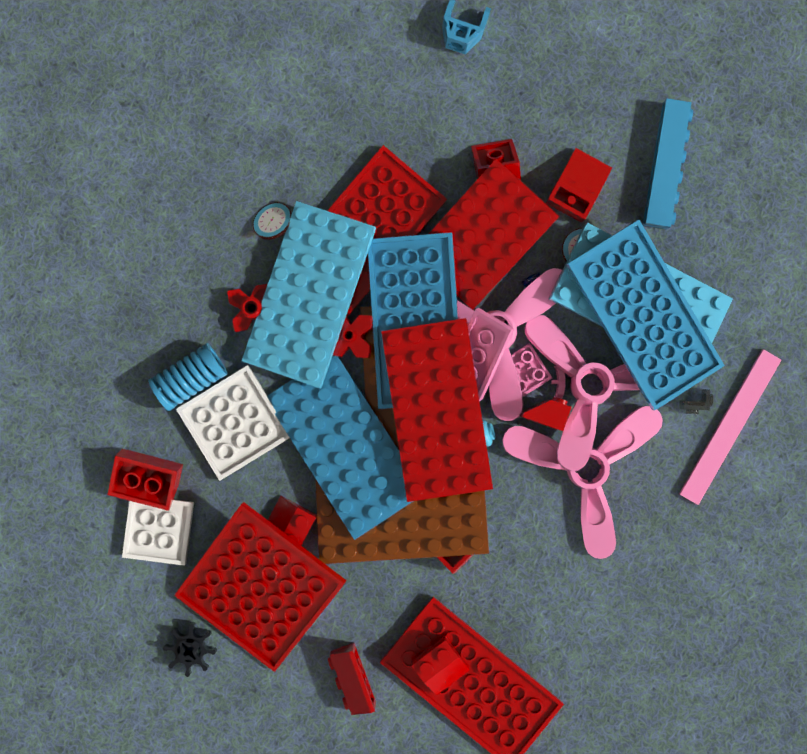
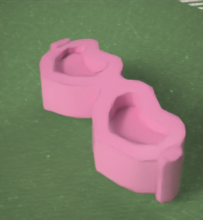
(560, 383)

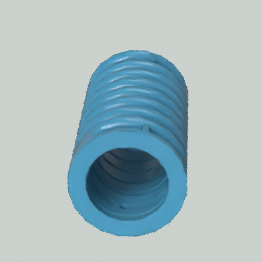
(164, 383)

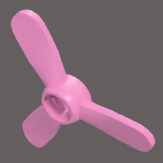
(532, 302)
(580, 427)
(595, 513)

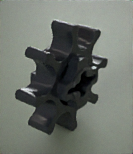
(194, 656)

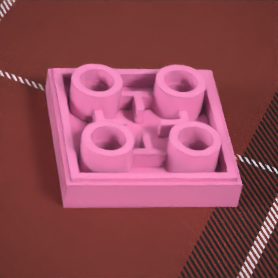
(530, 369)

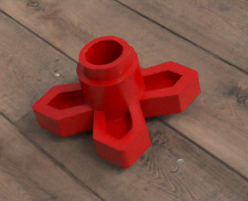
(240, 300)
(358, 344)

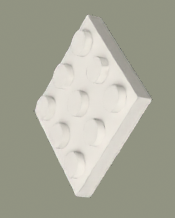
(158, 533)

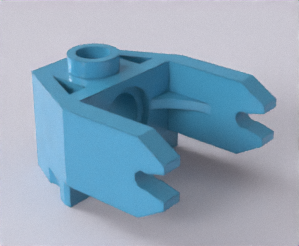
(470, 33)

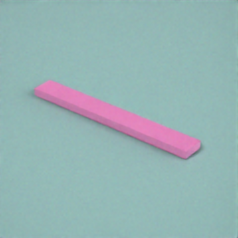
(730, 426)

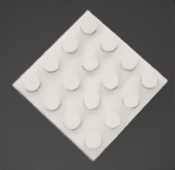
(233, 422)

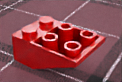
(579, 185)

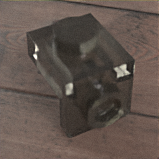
(693, 407)

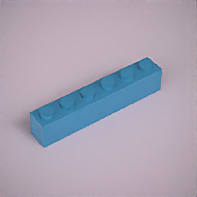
(667, 164)

